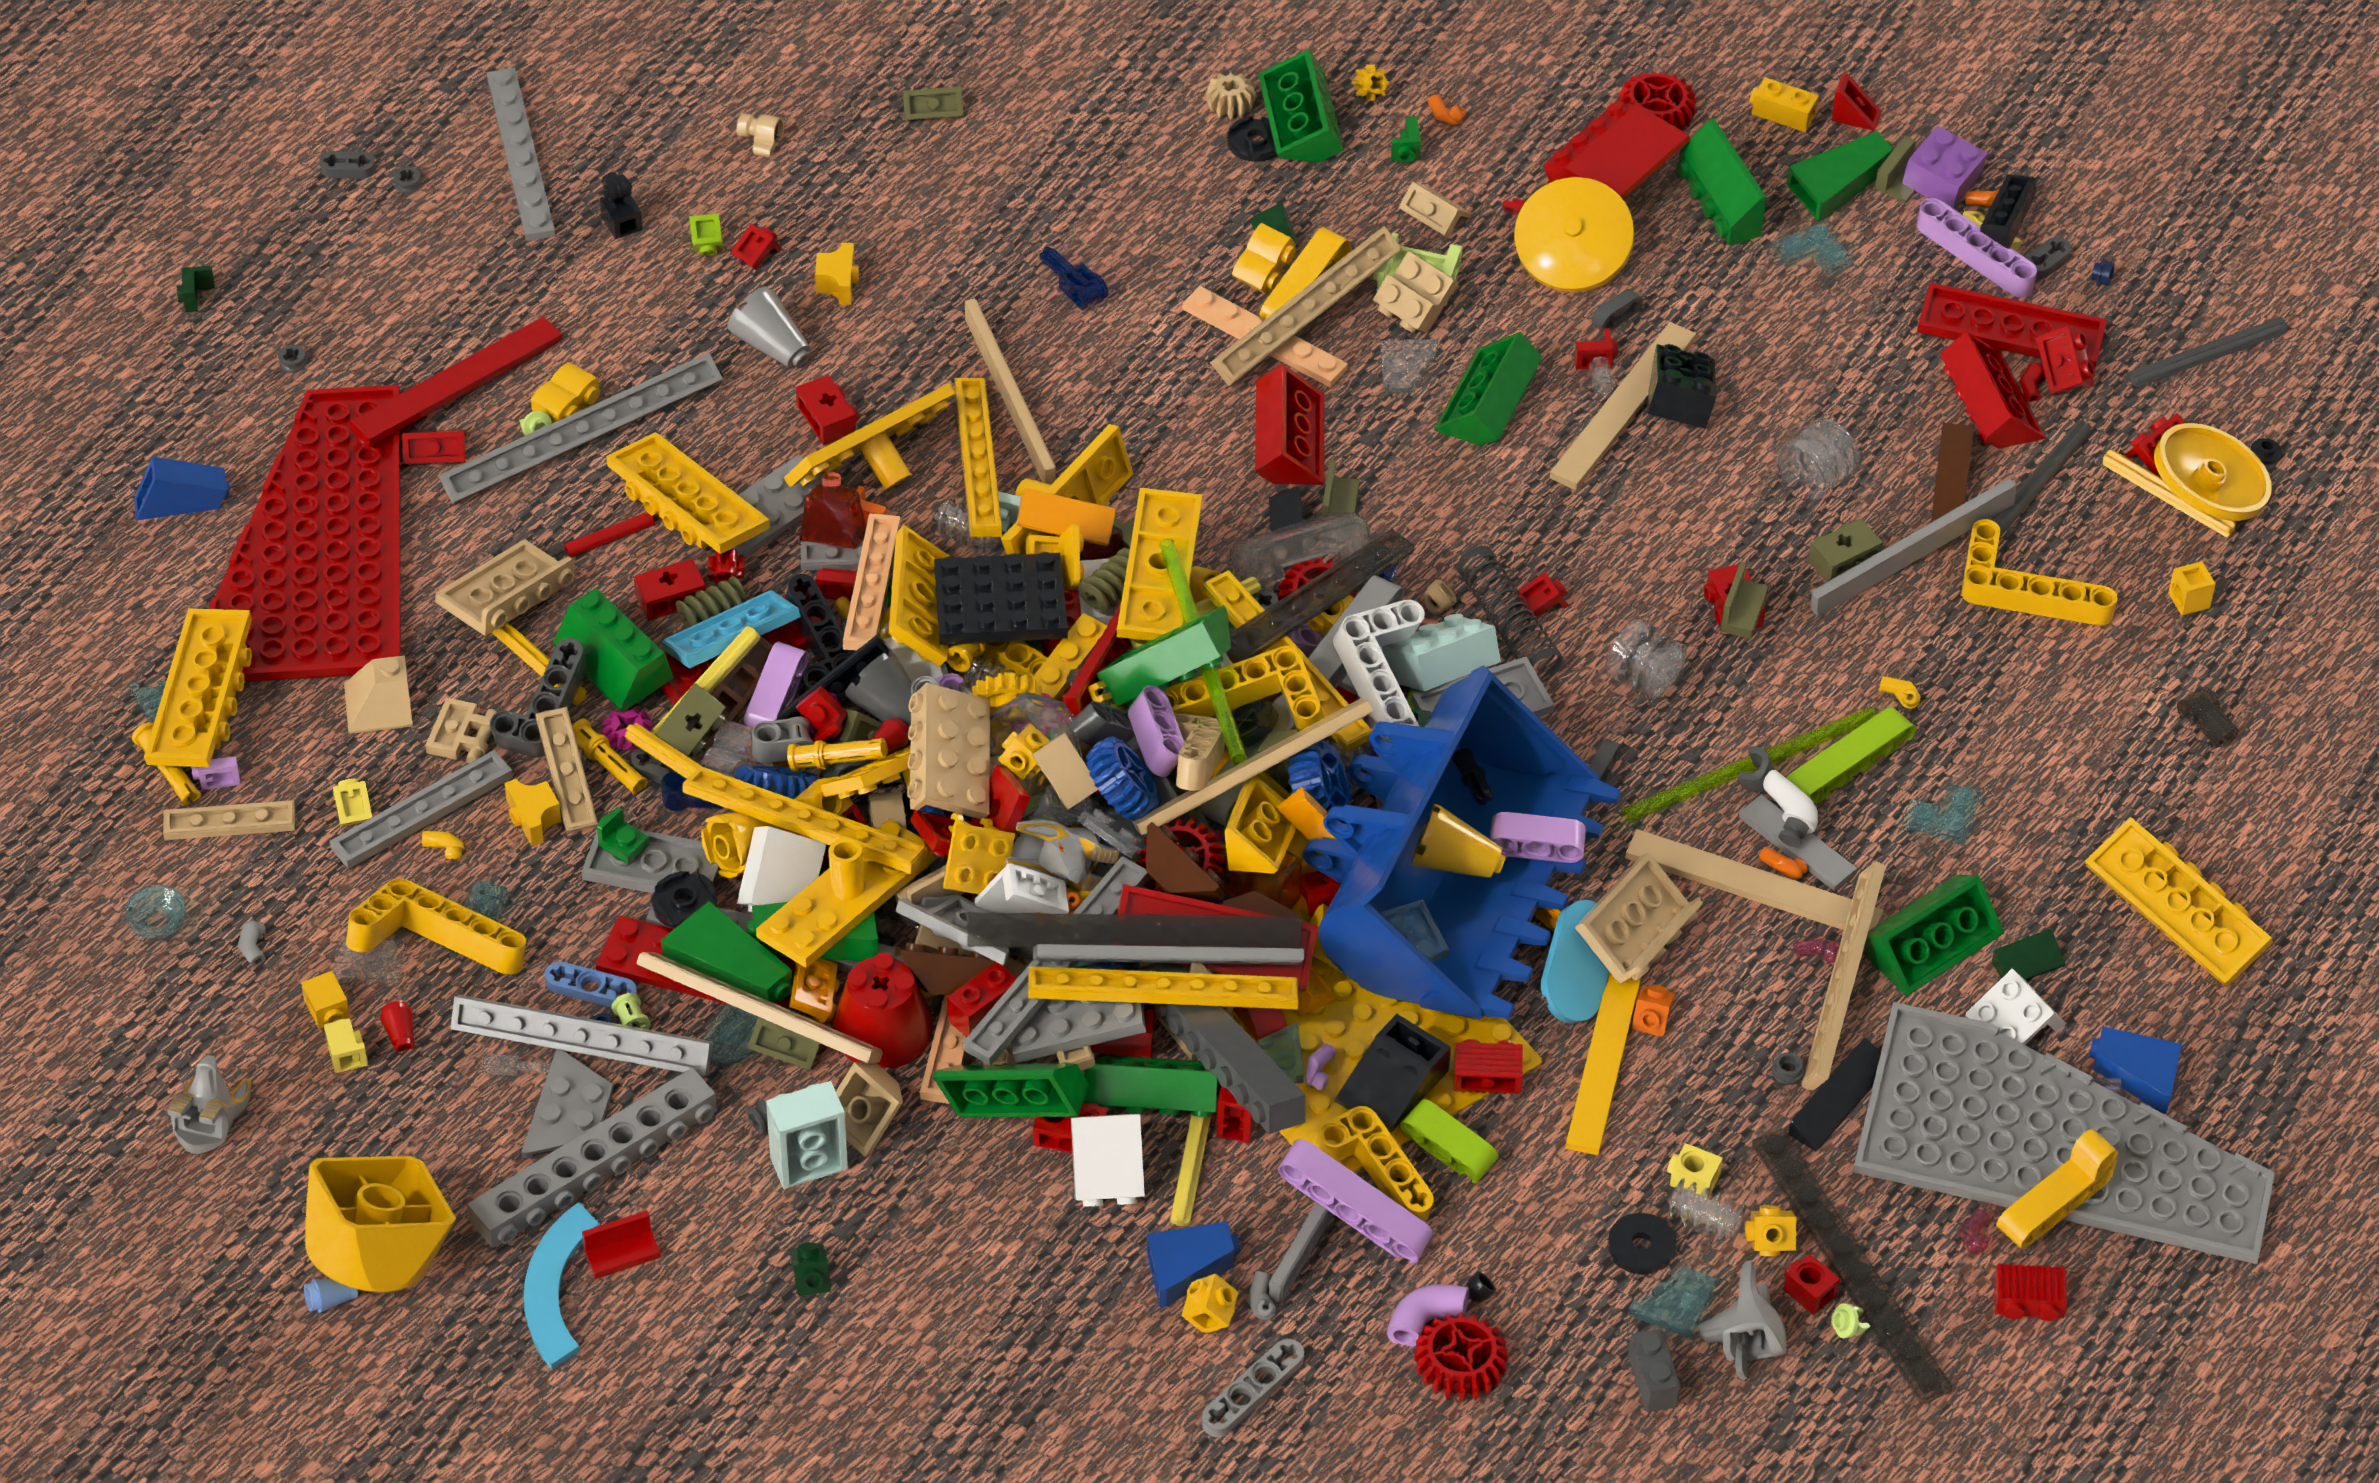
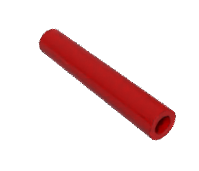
(609, 534)

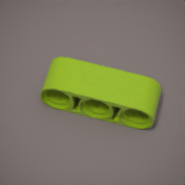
(1449, 1140)

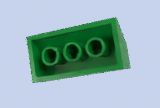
(1300, 109)
(1722, 185)
(1490, 390)
(618, 654)
(1168, 657)
(1933, 933)
(1152, 1084)
(1014, 1089)

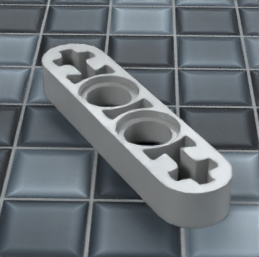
(1250, 1386)

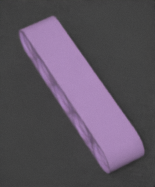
(1976, 249)
(1355, 1201)

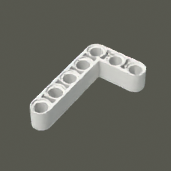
(1377, 672)

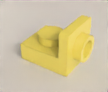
(352, 802)

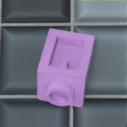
(220, 773)

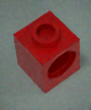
(1815, 1295)

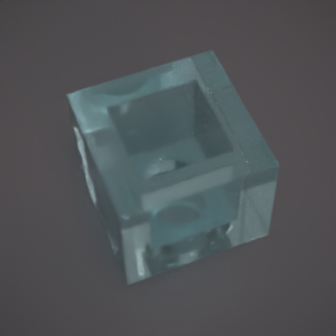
(487, 899)

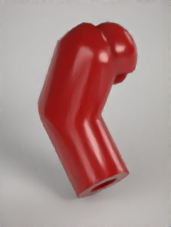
(2029, 379)

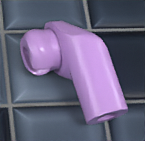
(1315, 1065)

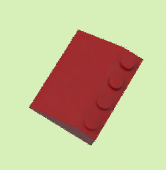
(1618, 148)

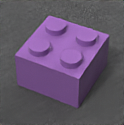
(1944, 167)

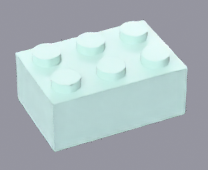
(1443, 652)
(807, 1134)

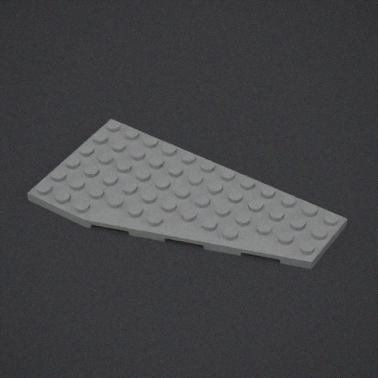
(1993, 1119)

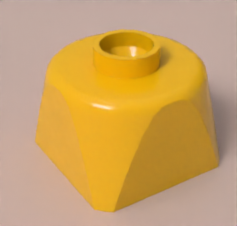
(374, 1221)

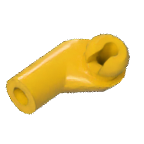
(1903, 690)

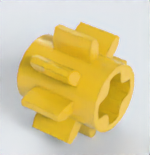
(1370, 82)

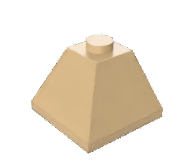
(379, 696)
(869, 1104)

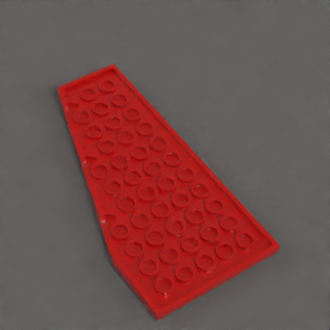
(322, 547)

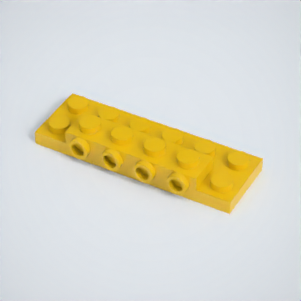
(685, 495)
(201, 688)
(2179, 901)

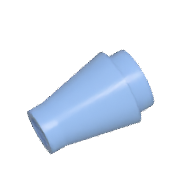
(327, 1293)

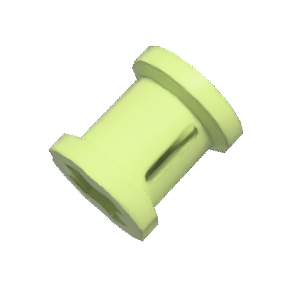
(632, 1013)

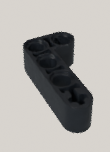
(816, 633)

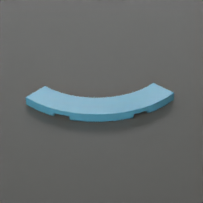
(544, 1283)

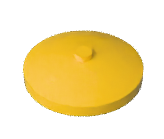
(1574, 234)
(2212, 471)

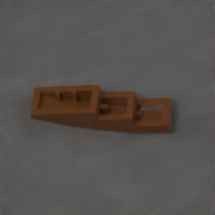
(1952, 468)
(737, 686)

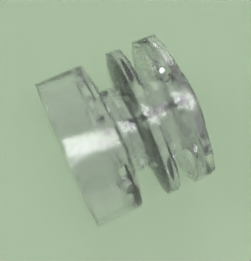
(1819, 456)
(1645, 659)

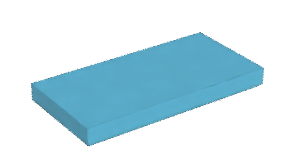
(716, 633)

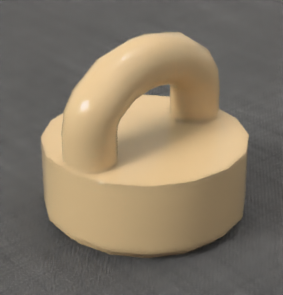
(1441, 595)

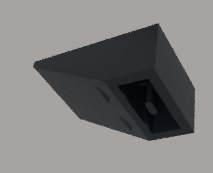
(1682, 386)
(1396, 1072)

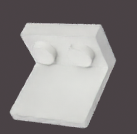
(1024, 891)
(2015, 1009)

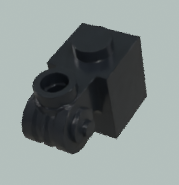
(618, 207)

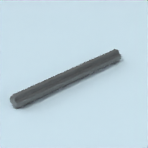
(2208, 352)
(2043, 474)

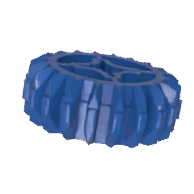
(1321, 775)
(776, 778)
(1122, 778)

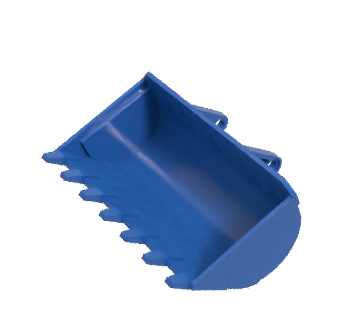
(1476, 915)

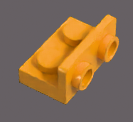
(814, 989)

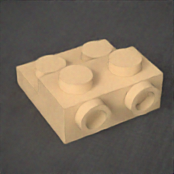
(1415, 293)

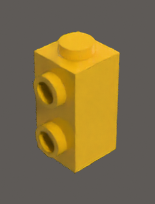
(1784, 104)

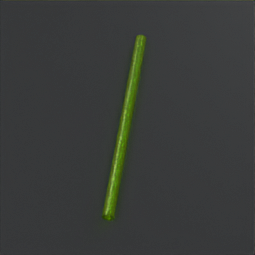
(1211, 675)
(1731, 771)

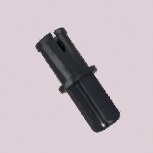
(1472, 776)

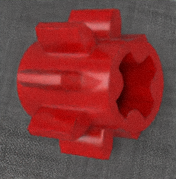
(725, 566)

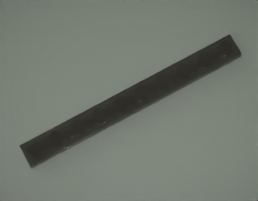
(1030, 929)
(1852, 1266)

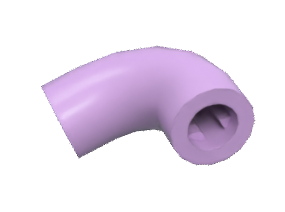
(1423, 1306)

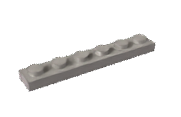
(421, 809)

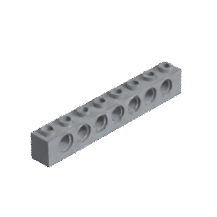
(612, 1143)

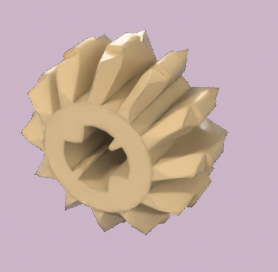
(1230, 95)

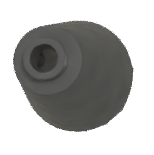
(883, 689)

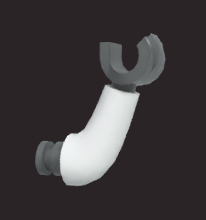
(1799, 810)

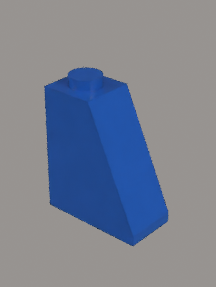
(179, 488)
(2141, 1062)
(1189, 1255)

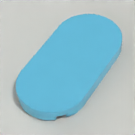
(1573, 972)

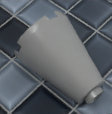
(769, 328)

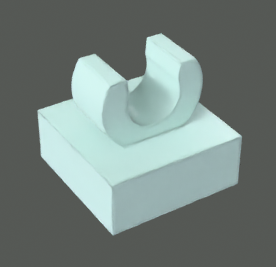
(1008, 509)

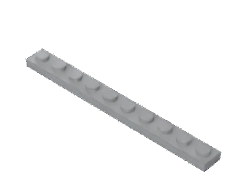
(580, 428)

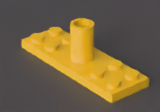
(874, 443)
(1090, 478)
(1148, 597)
(913, 608)
(868, 776)
(837, 899)

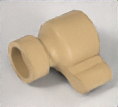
(764, 132)

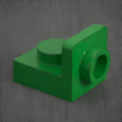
(1409, 144)
(620, 837)

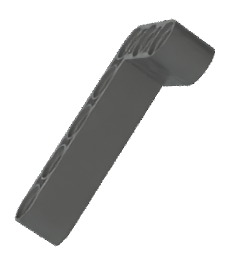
(1103, 721)

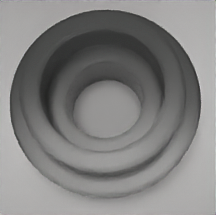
(1788, 1060)

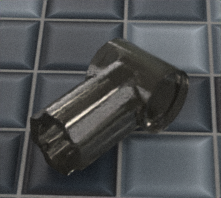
(2204, 711)

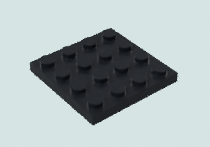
(1000, 598)

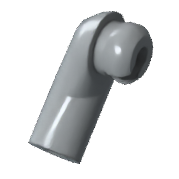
(248, 939)
(1258, 1298)

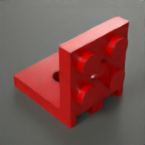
(1006, 808)

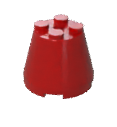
(885, 1010)

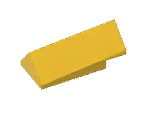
(1256, 829)

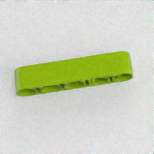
(1852, 754)

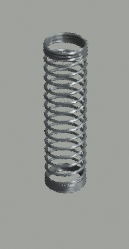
(1487, 567)

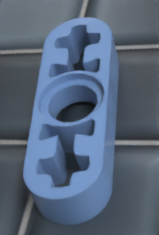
(584, 976)

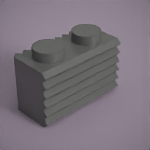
(1654, 1370)

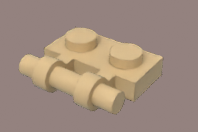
(452, 730)

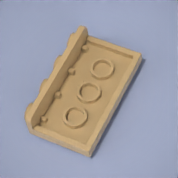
(505, 587)
(949, 751)
(1637, 919)

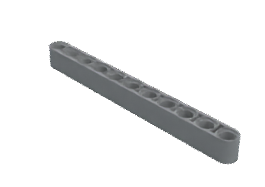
(1374, 594)

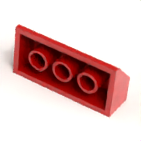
(1990, 393)
(1289, 429)

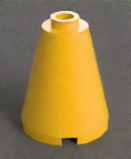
(729, 840)
(1456, 847)

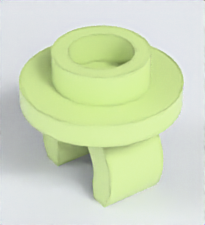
(534, 421)
(1846, 1321)

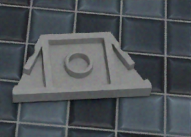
(948, 919)
(568, 1106)

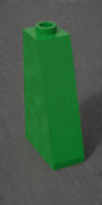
(1838, 174)
(855, 946)
(727, 952)

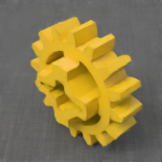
(1004, 688)

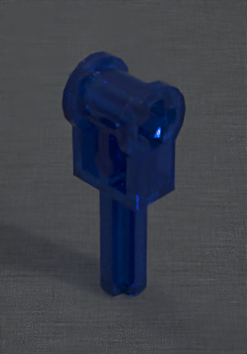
(1076, 282)

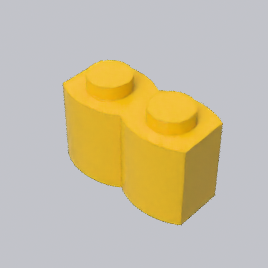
(1264, 259)
(566, 392)

